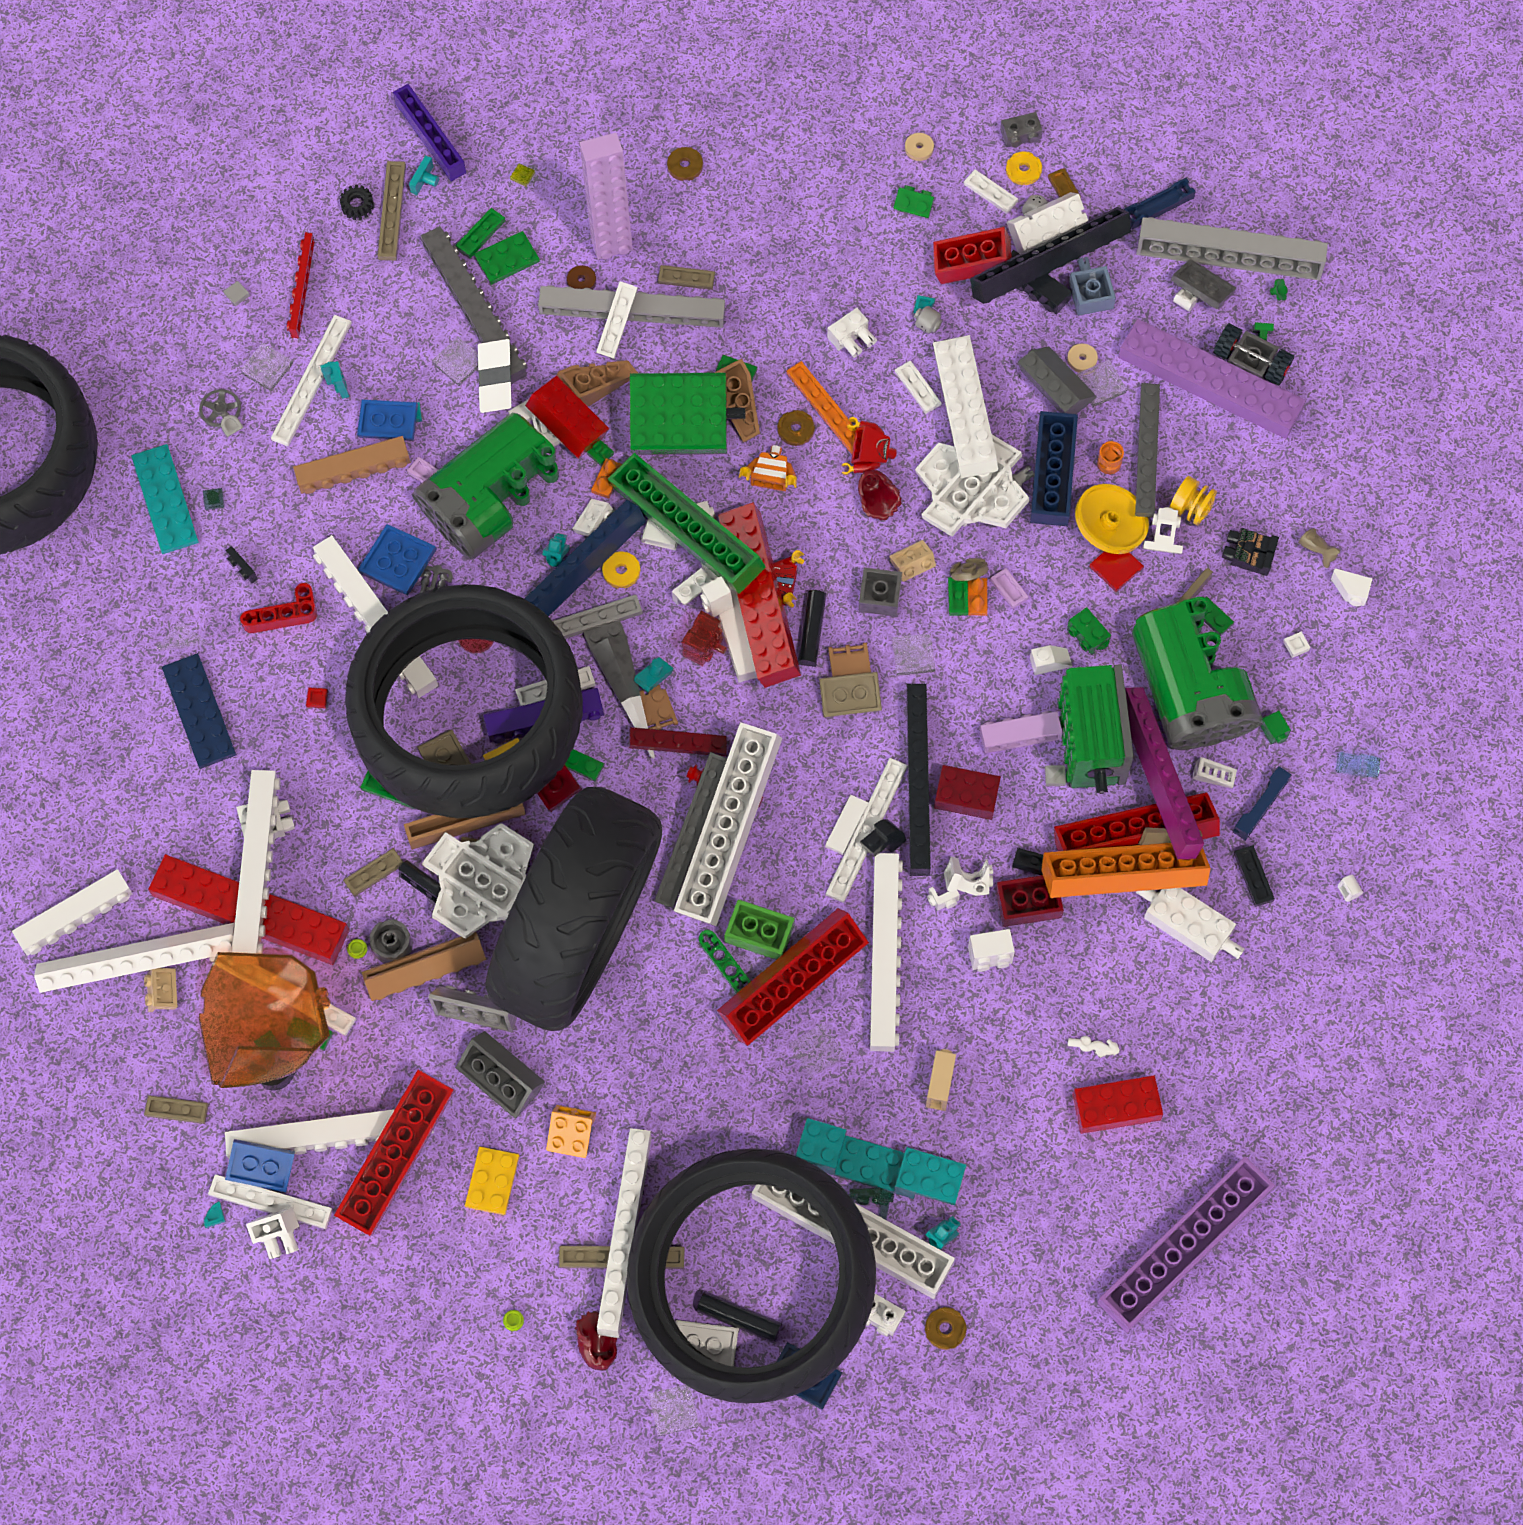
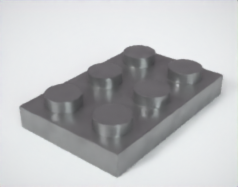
(1203, 284)

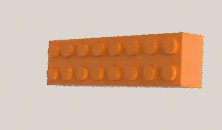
(1121, 870)

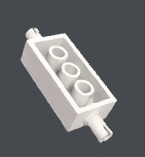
(1191, 922)

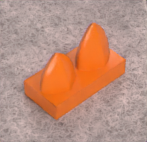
(602, 485)
(977, 597)

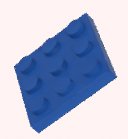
(397, 559)

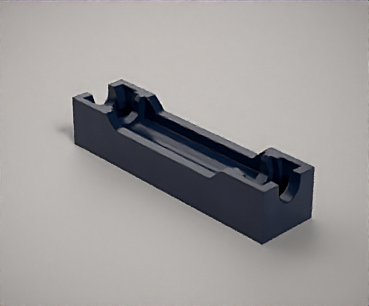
(1161, 202)
(1250, 820)

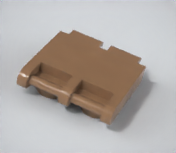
(849, 662)
(658, 708)

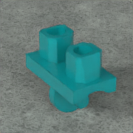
(556, 549)
(943, 1233)

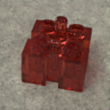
(702, 639)

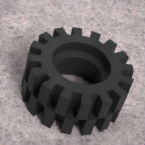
(358, 211)

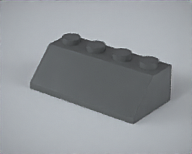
(1056, 380)
(499, 1074)

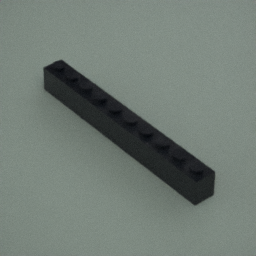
(1050, 255)
(918, 780)

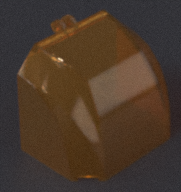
(260, 1017)

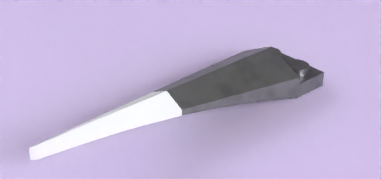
(612, 654)

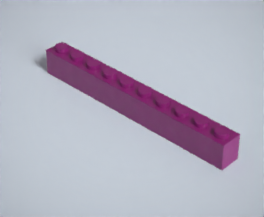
(1162, 776)

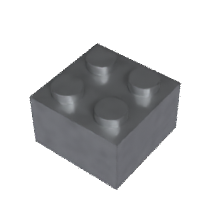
(880, 591)

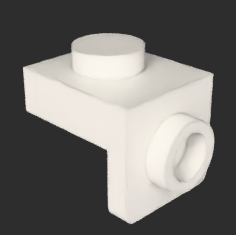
(945, 900)

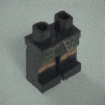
(1252, 551)

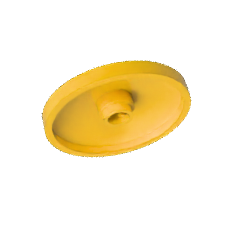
(1109, 520)

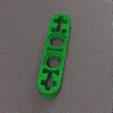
(722, 964)

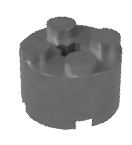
(387, 932)

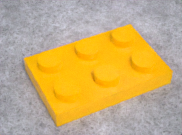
(492, 1180)

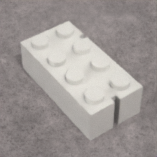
(1047, 222)

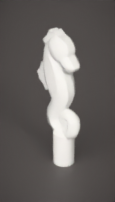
(1101, 1048)

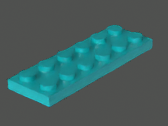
(164, 499)

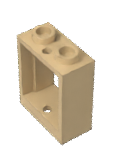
(940, 1080)

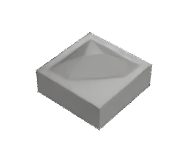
(1055, 775)

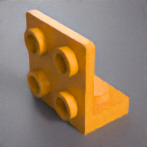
(570, 1131)

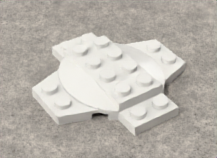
(978, 498)
(479, 877)

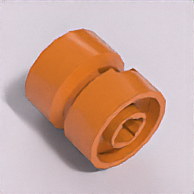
(1110, 457)

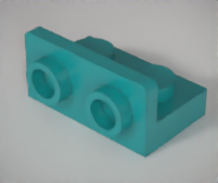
(333, 375)

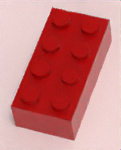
(970, 254)
(567, 416)
(1117, 1104)

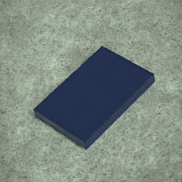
(819, 1393)

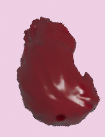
(878, 495)
(595, 1349)

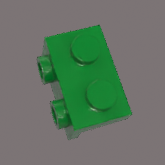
(914, 202)
(1088, 630)

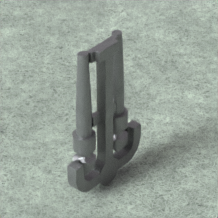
(437, 570)

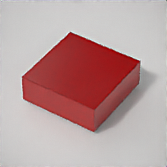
(316, 697)

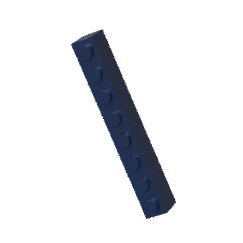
(587, 558)

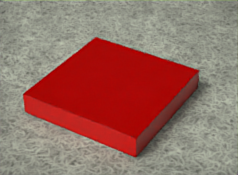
(1116, 568)

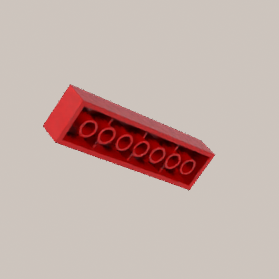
(1127, 826)
(792, 976)
(394, 1153)

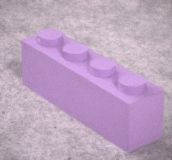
(1020, 732)

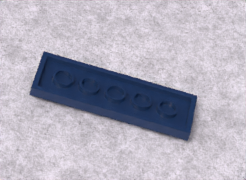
(199, 711)

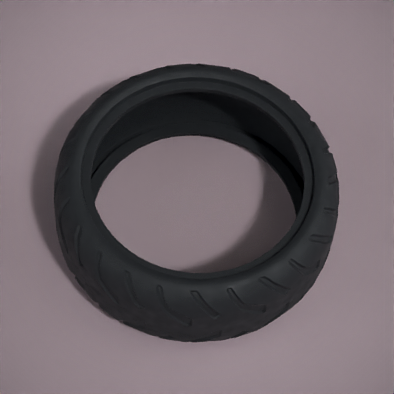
(67, 471)
(449, 616)
(573, 908)

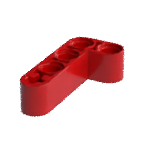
(279, 611)

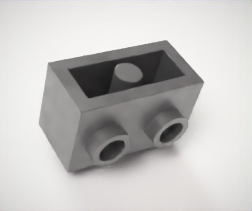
(1021, 129)

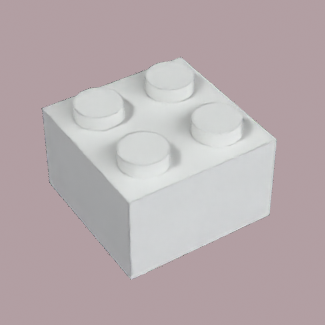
(991, 950)

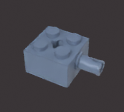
(1091, 288)

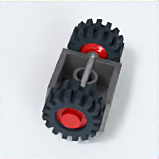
(1253, 354)

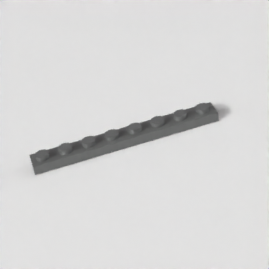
(1147, 450)
(690, 832)

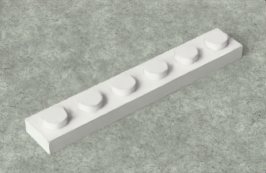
(270, 1201)

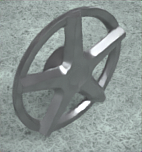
(219, 407)

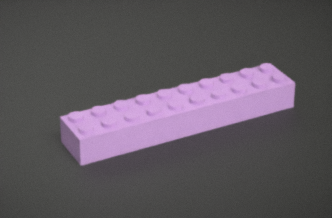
(606, 195)

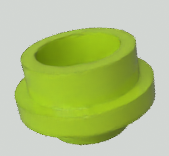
(357, 948)
(513, 1320)

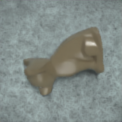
(1315, 543)

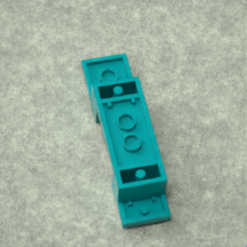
(880, 1166)

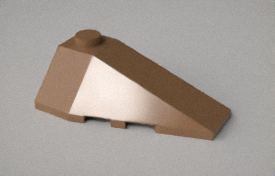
(595, 381)
(741, 395)

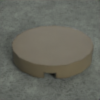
(970, 570)

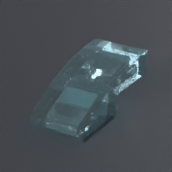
(1358, 765)

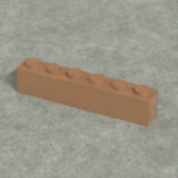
(351, 465)
(432, 828)
(423, 966)

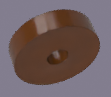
(581, 272)

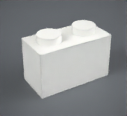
(716, 597)

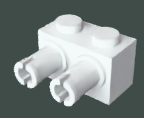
(848, 329)
(270, 1226)
(885, 1316)

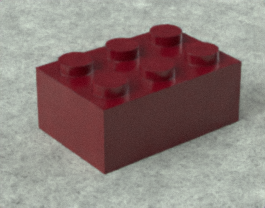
(967, 792)
(1026, 901)

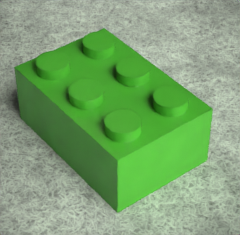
(759, 930)

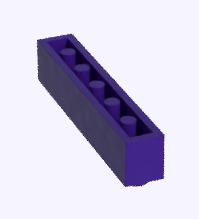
(429, 132)
(519, 720)

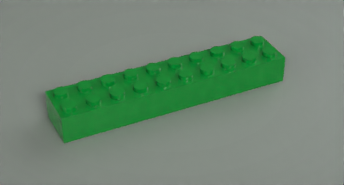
(687, 523)

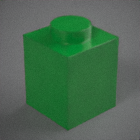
(1275, 728)

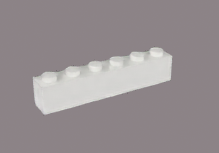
(72, 912)

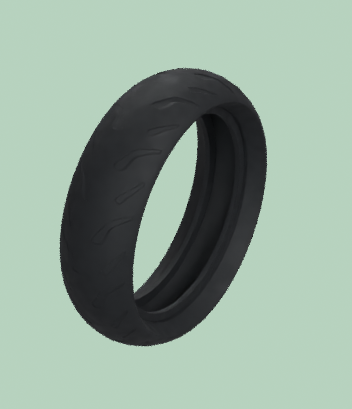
(648, 1266)

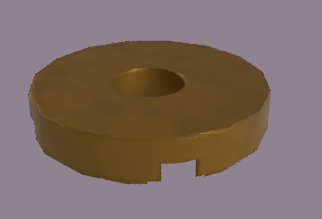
(685, 154)
(796, 437)
(941, 1340)

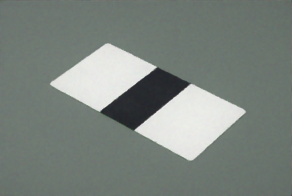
(494, 375)

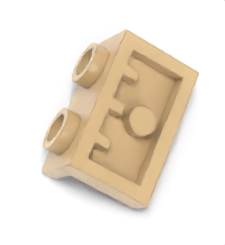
(913, 560)
(161, 989)

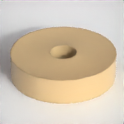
(923, 140)
(1082, 350)

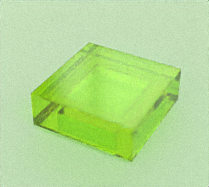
(522, 175)

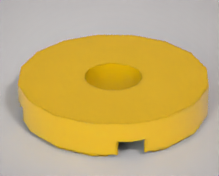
(1023, 177)
(621, 580)

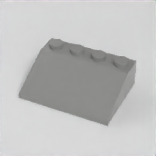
(470, 1008)

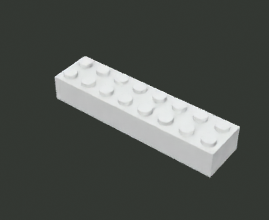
(965, 407)

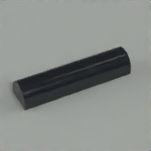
(812, 628)
(419, 880)
(739, 1317)

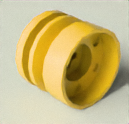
(1193, 500)

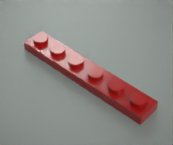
(300, 291)

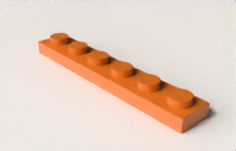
(822, 403)

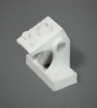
(1165, 543)
(960, 880)

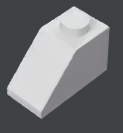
(1352, 586)
(1049, 659)

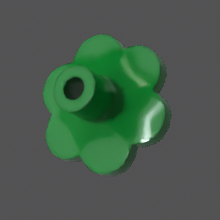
(1279, 290)

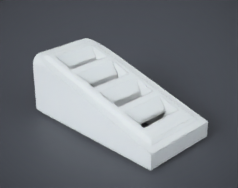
(1213, 779)

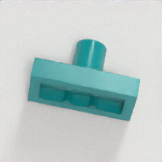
(423, 176)
(653, 674)

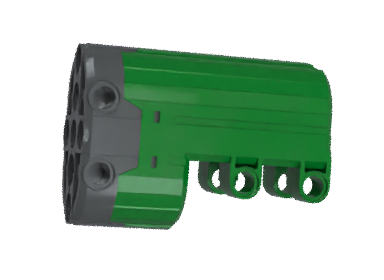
(469, 490)
(1192, 700)

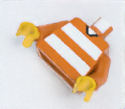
(770, 471)

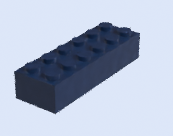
(1054, 468)

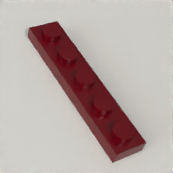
(677, 741)

